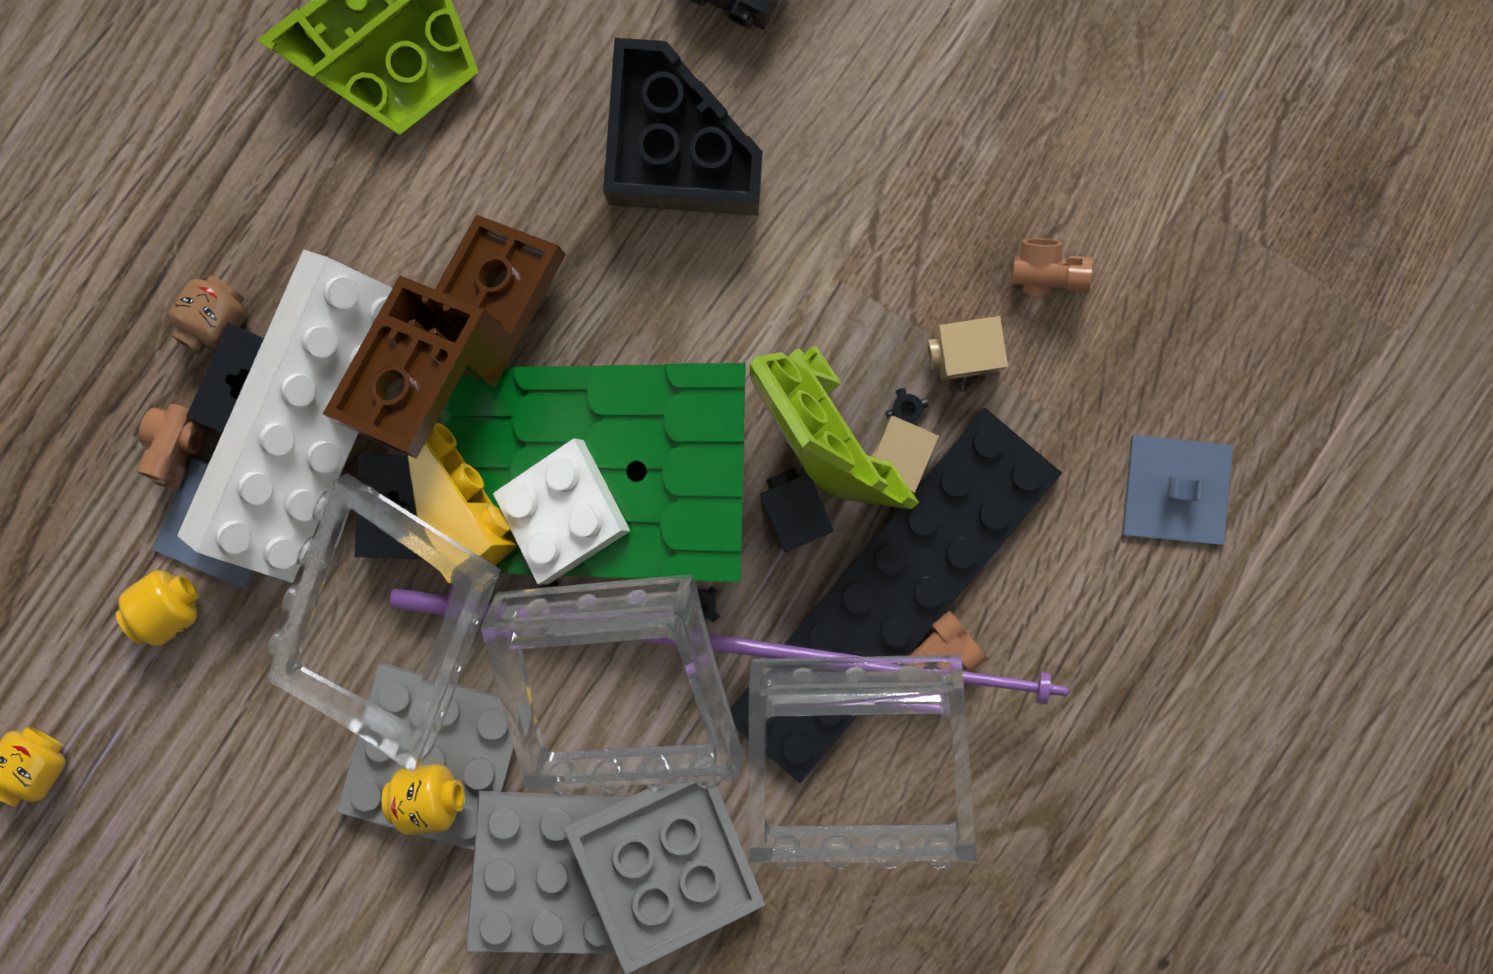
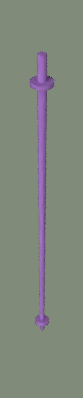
(439, 603)

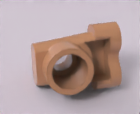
(1043, 268)
(170, 442)
(952, 639)

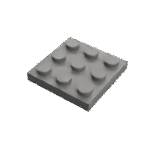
(470, 744)
(663, 870)
(526, 878)

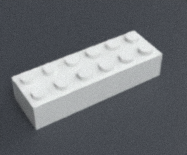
(277, 442)

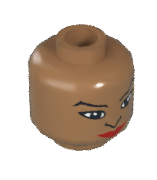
(204, 311)

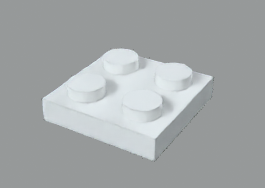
(561, 512)

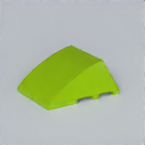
(379, 53)
(798, 400)

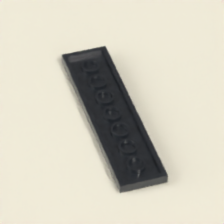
(912, 571)

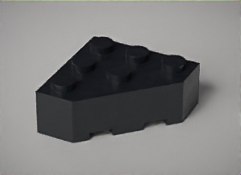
(674, 138)

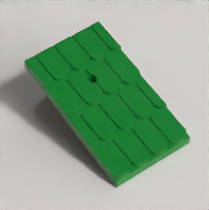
(670, 417)

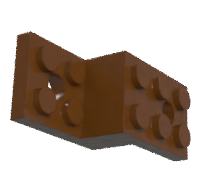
(444, 333)

